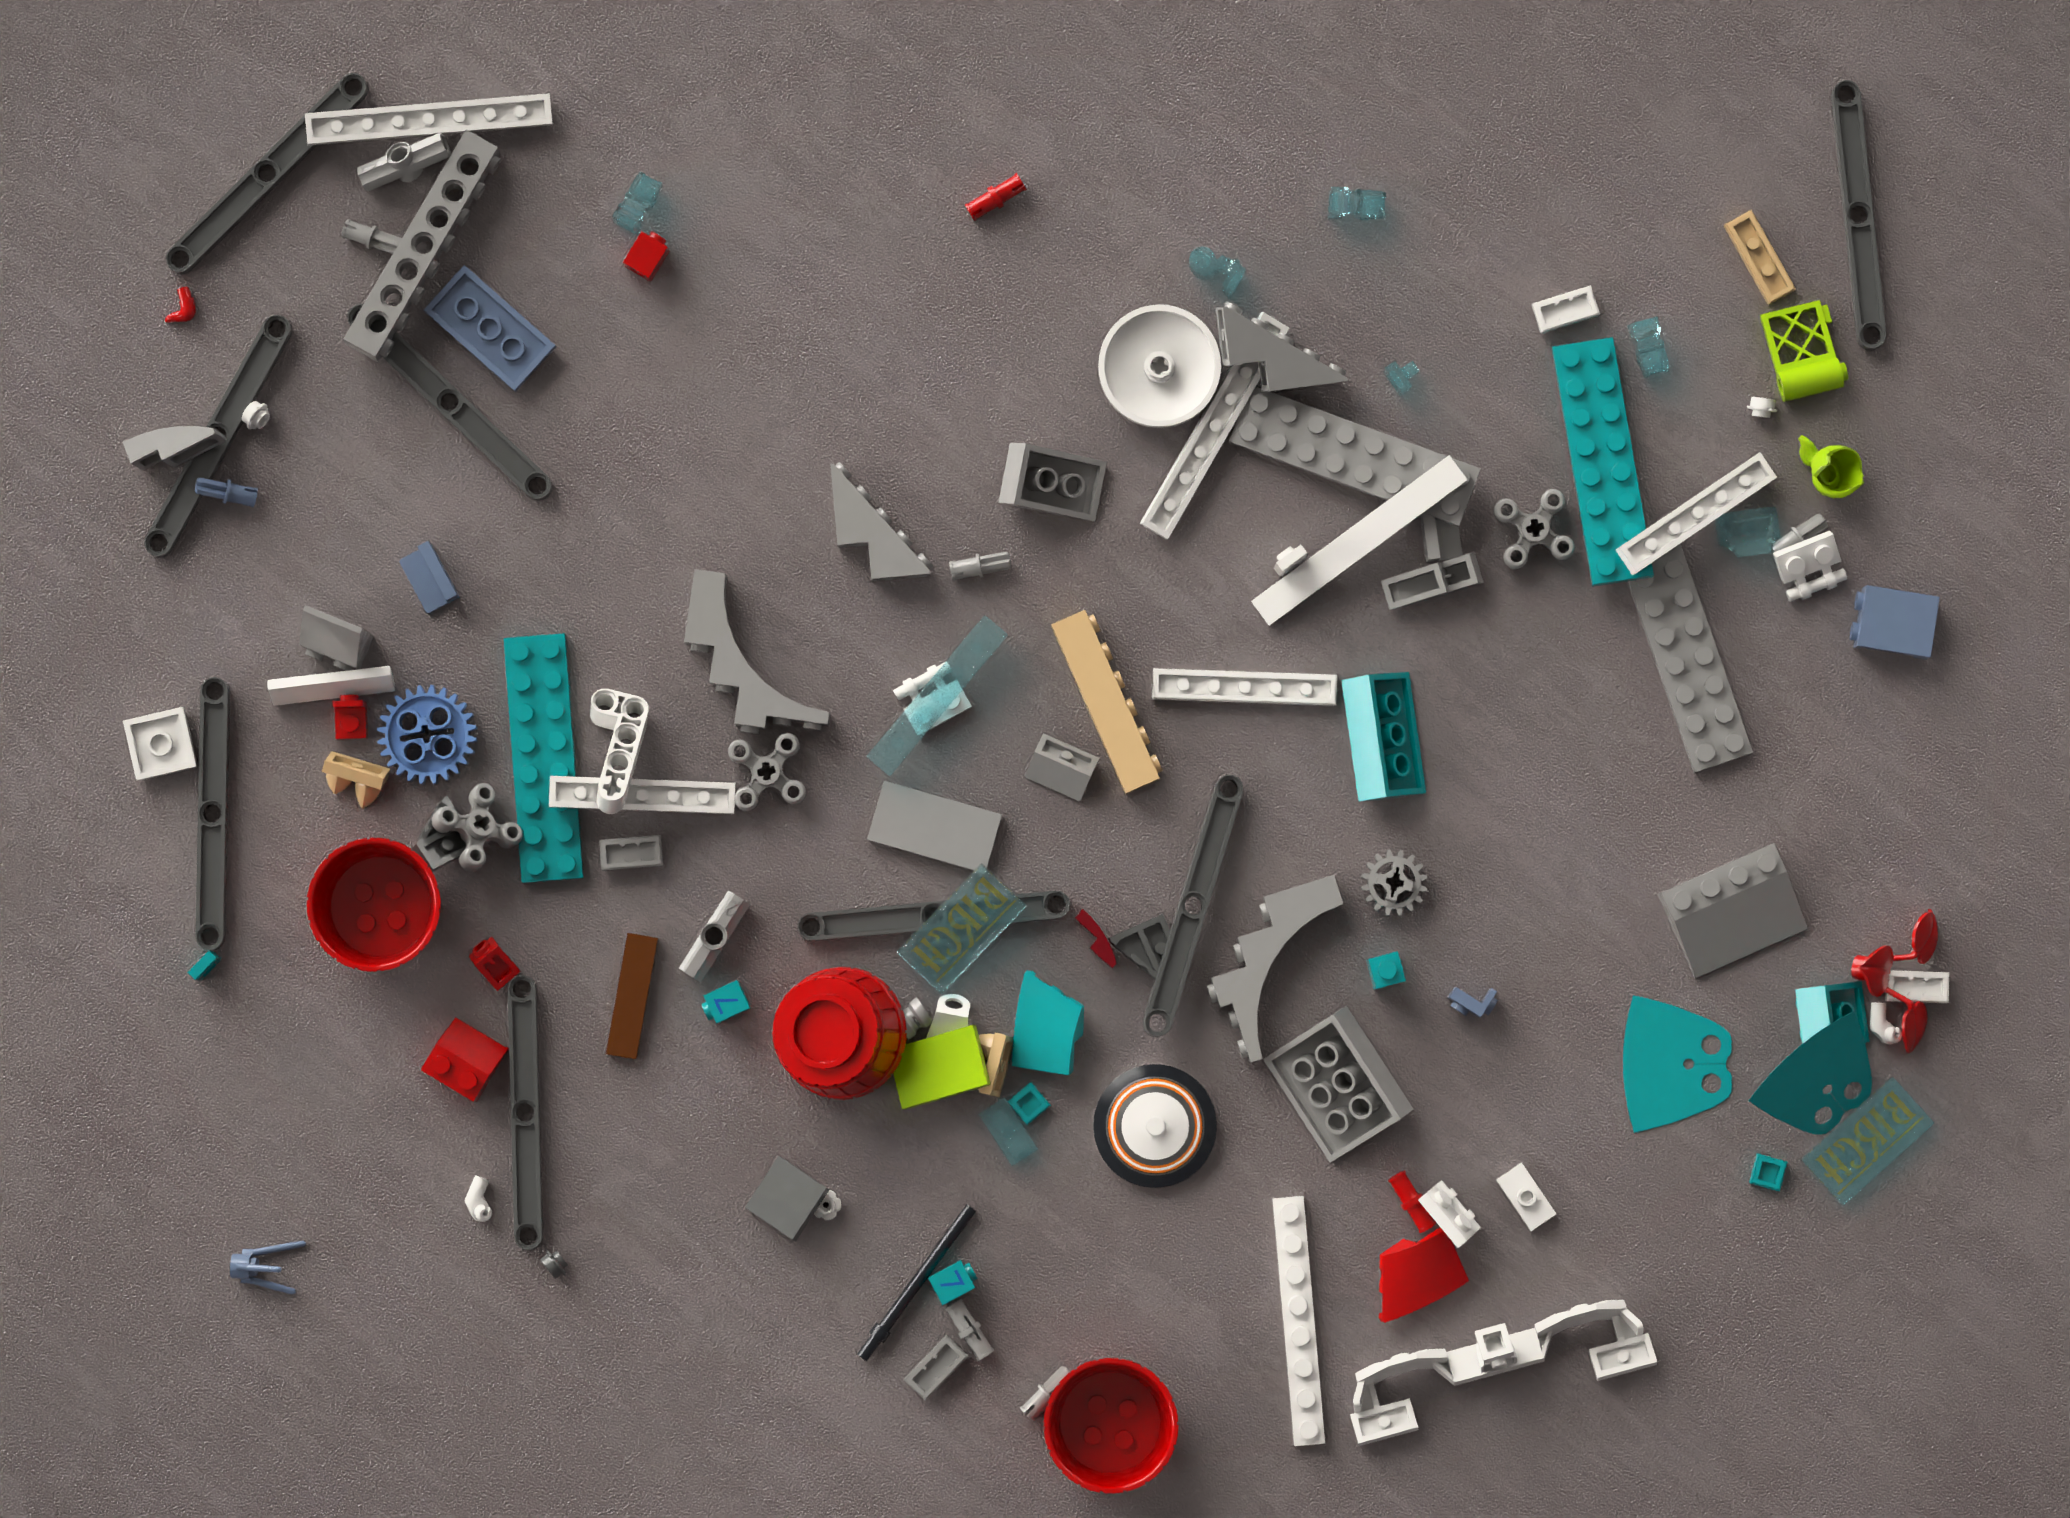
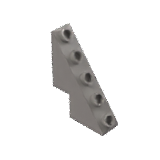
(1279, 361)
(864, 526)

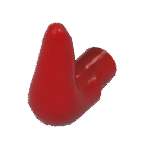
(187, 309)

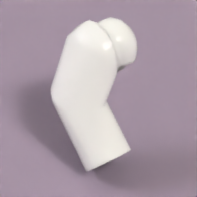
(1881, 1027)
(476, 1202)

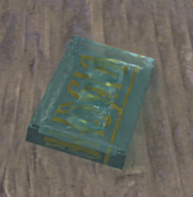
(961, 928)
(1867, 1141)

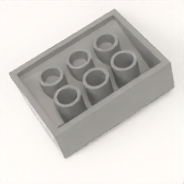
(1733, 910)
(1338, 1084)

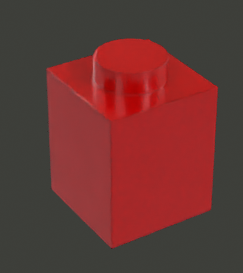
(647, 255)

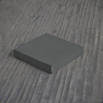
(787, 1198)

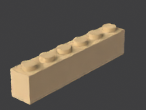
(1105, 701)

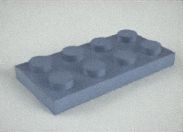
(489, 328)

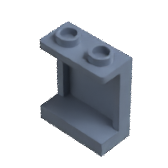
(1895, 621)

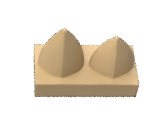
(367, 776)
(997, 1052)

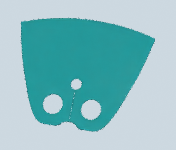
(1653, 1057)
(1829, 1057)

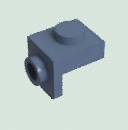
(1465, 1003)

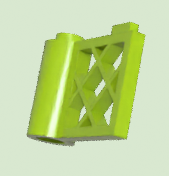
(1806, 375)

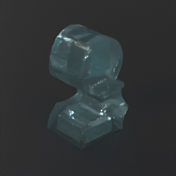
(637, 201)
(1359, 203)
(1205, 265)
(1650, 347)

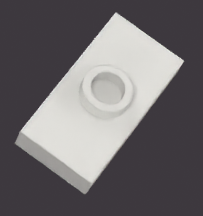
(1565, 309)
(1289, 560)
(1919, 986)
(1526, 1196)

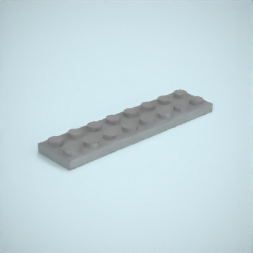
(1343, 451)
(1689, 663)

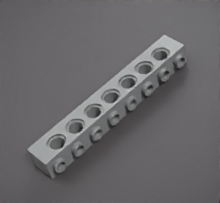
(468, 150)

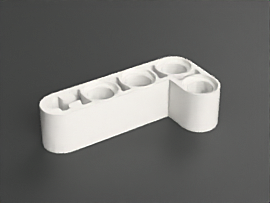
(618, 753)

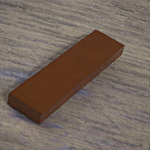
(632, 996)

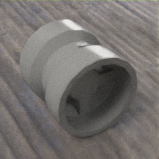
(921, 1018)

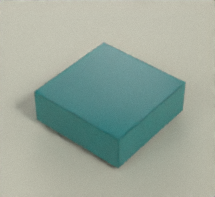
(204, 966)
(1029, 1103)
(1768, 1172)

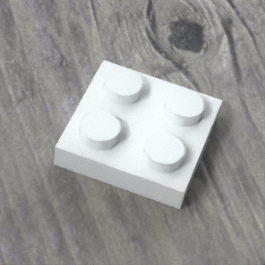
(160, 743)

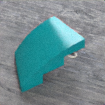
(1046, 1027)

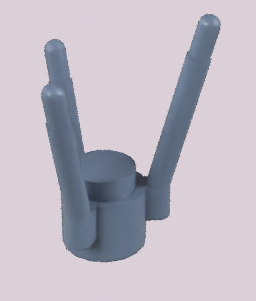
(245, 1266)

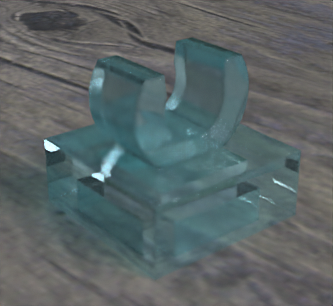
(1400, 377)

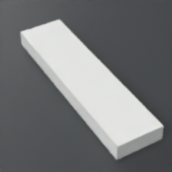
(331, 685)

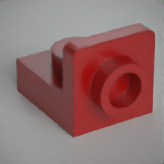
(350, 718)
(493, 963)

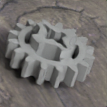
(1407, 885)

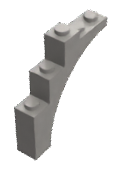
(757, 701)
(1242, 987)

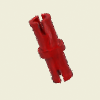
(995, 197)
(1409, 1199)

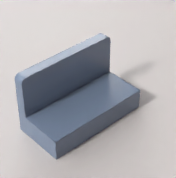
(429, 578)

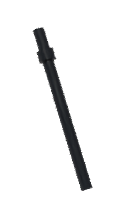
(880, 1331)

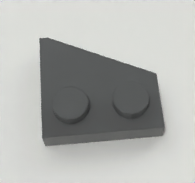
(436, 847)
(1144, 944)

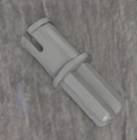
(370, 236)
(1805, 531)
(980, 565)
(1039, 1400)

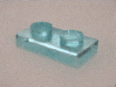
(1008, 1131)

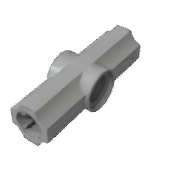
(404, 162)
(726, 918)

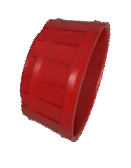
(373, 904)
(840, 1033)
(1111, 1425)

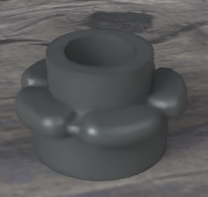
(554, 1263)

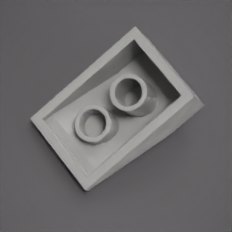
(1052, 481)
(333, 638)

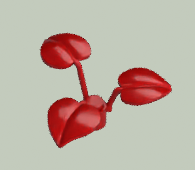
(1876, 971)

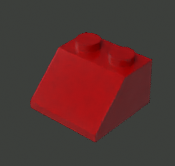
(464, 1059)

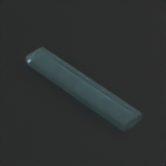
(937, 696)

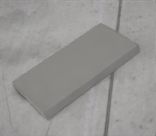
(934, 826)

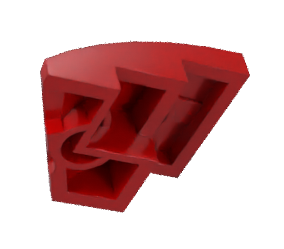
(1418, 1274)

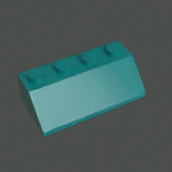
(1383, 736)

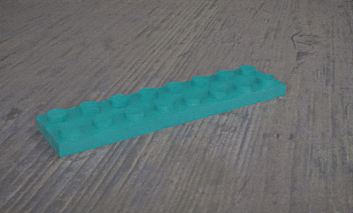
(1600, 456)
(540, 749)

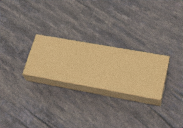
(1759, 257)

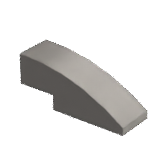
(171, 445)
(1432, 581)

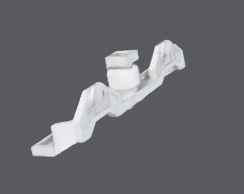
(1496, 1354)

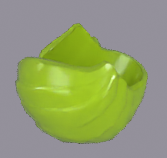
(1834, 468)

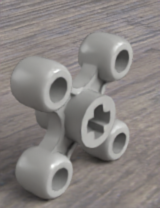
(1523, 521)
(756, 764)
(475, 837)

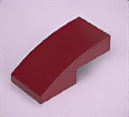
(1101, 946)

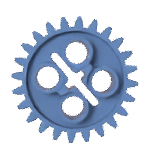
(431, 762)

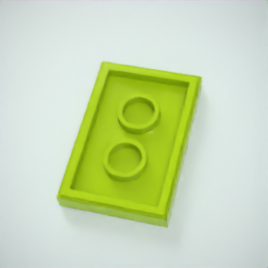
(941, 1067)

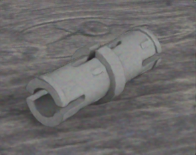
(969, 1329)

